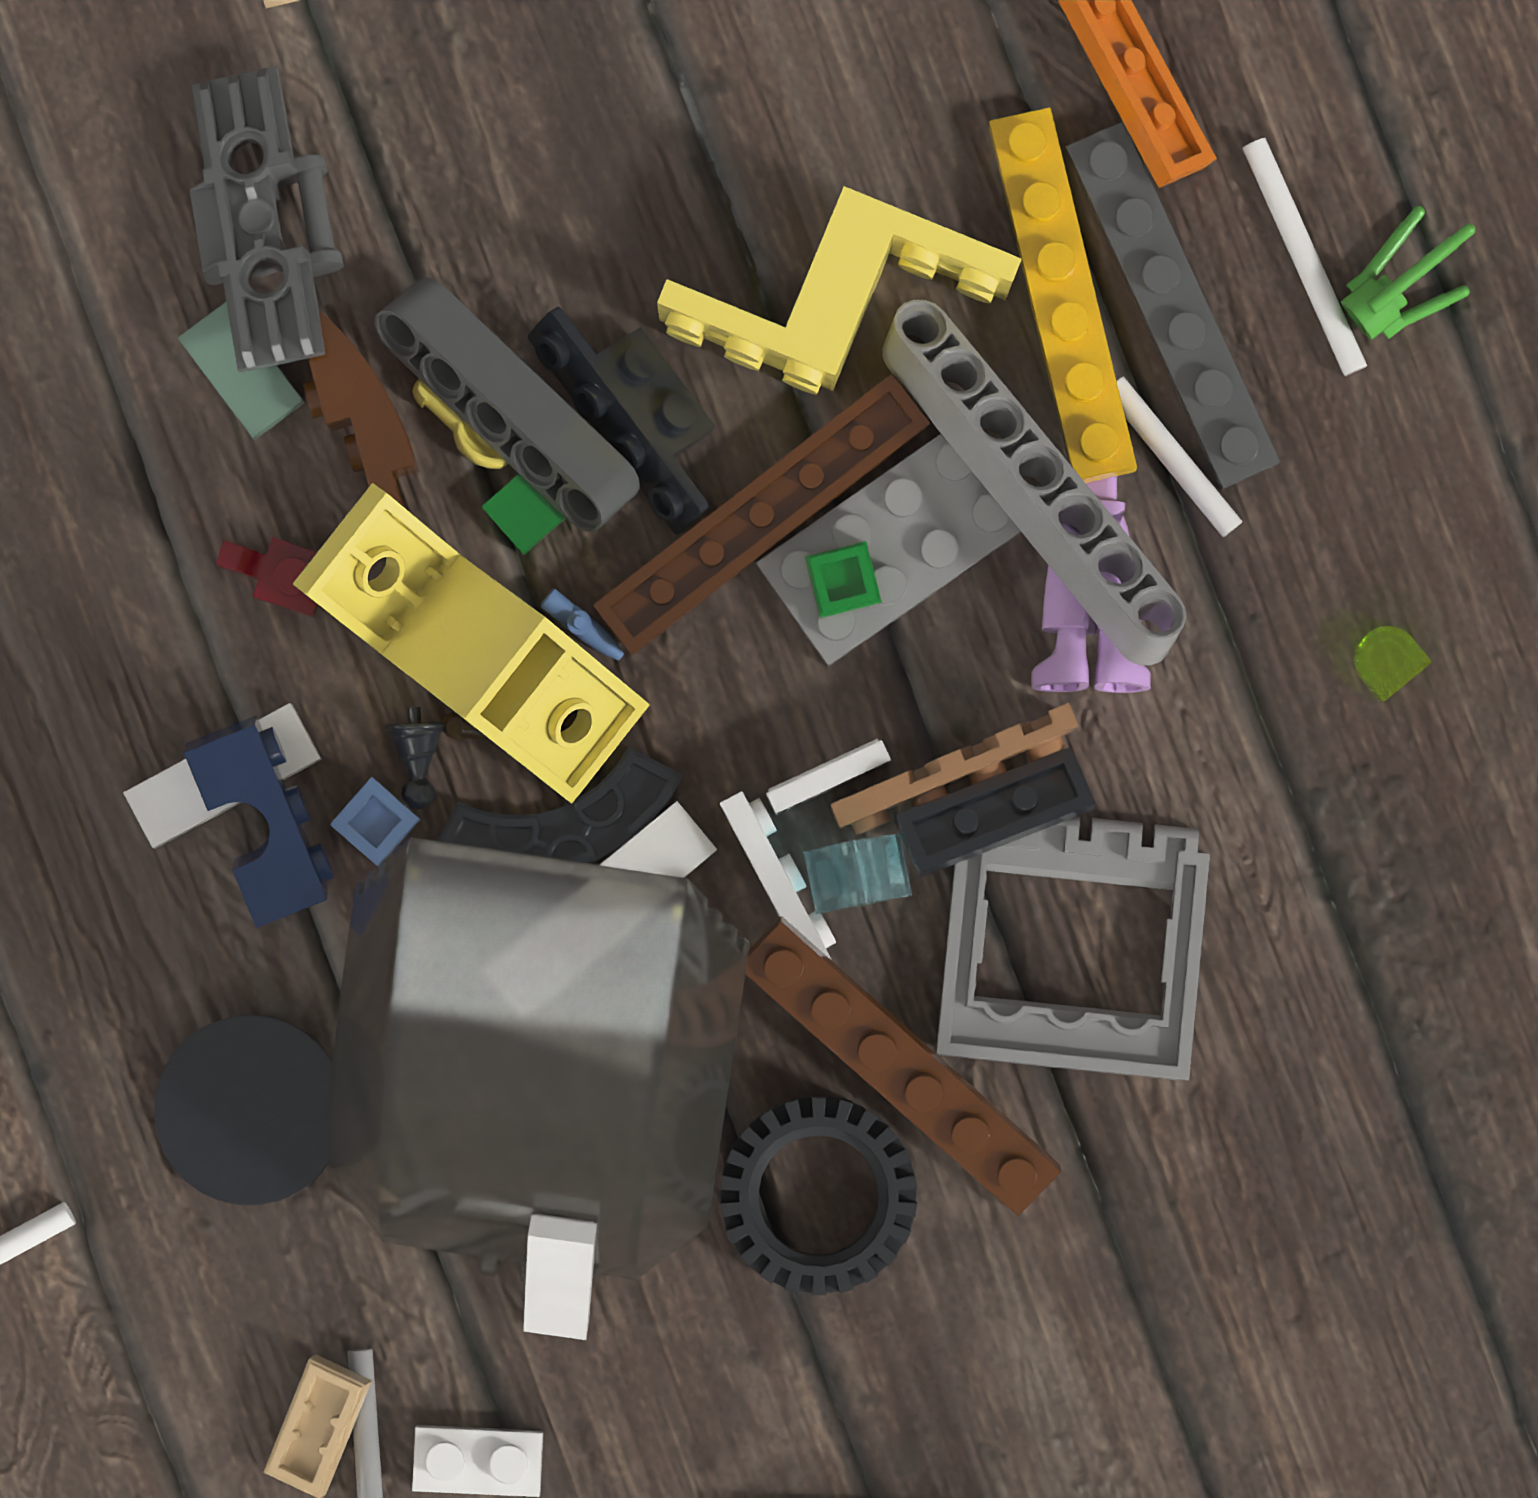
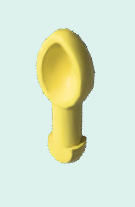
(465, 438)

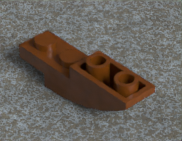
(352, 395)

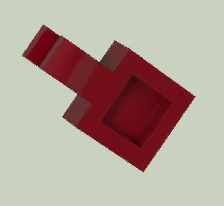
(273, 571)

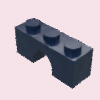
(243, 767)

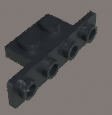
(634, 406)

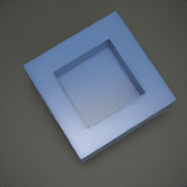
(375, 821)

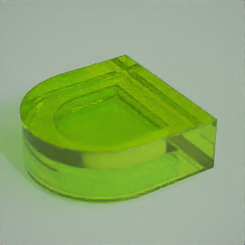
(1388, 660)

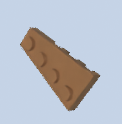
(978, 762)

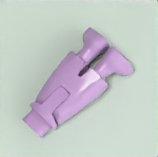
(1063, 614)

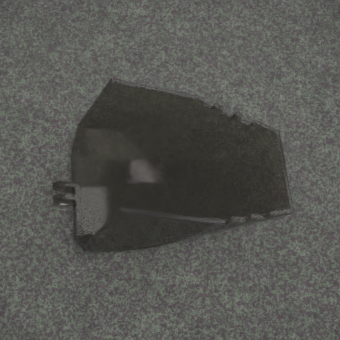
(532, 1050)

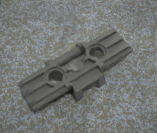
(241, 224)

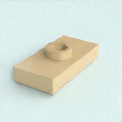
(317, 1426)

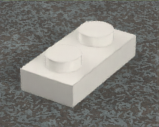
(477, 1460)

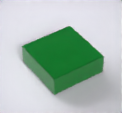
(522, 514)
(843, 580)

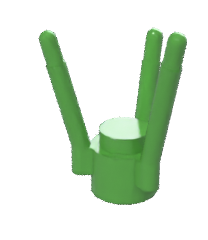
(1376, 304)

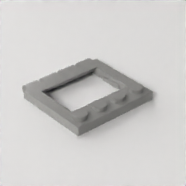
(1072, 1034)

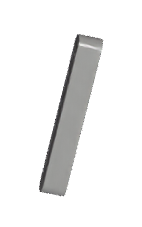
(1033, 509)

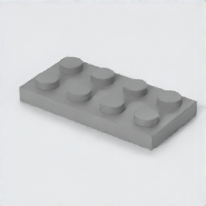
(921, 530)

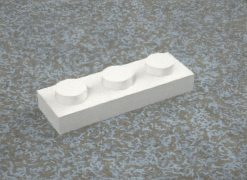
(778, 876)

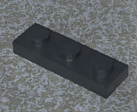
(994, 812)

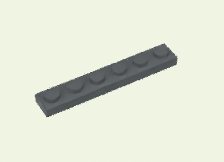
(1172, 305)

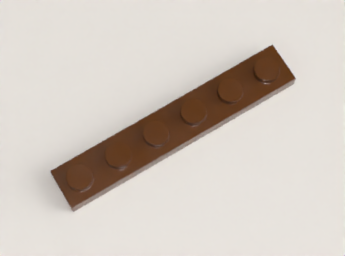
(761, 515)
(900, 1066)

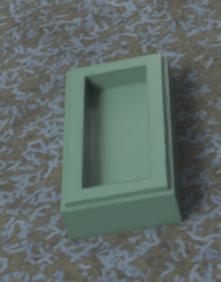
(256, 396)

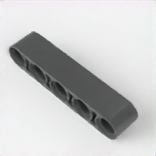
(507, 404)

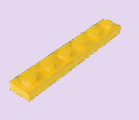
(1062, 295)

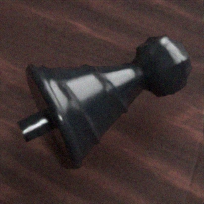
(416, 746)

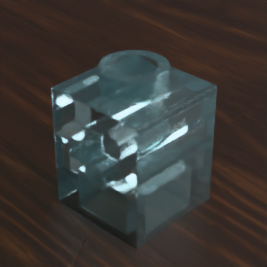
(857, 873)

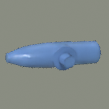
(581, 624)

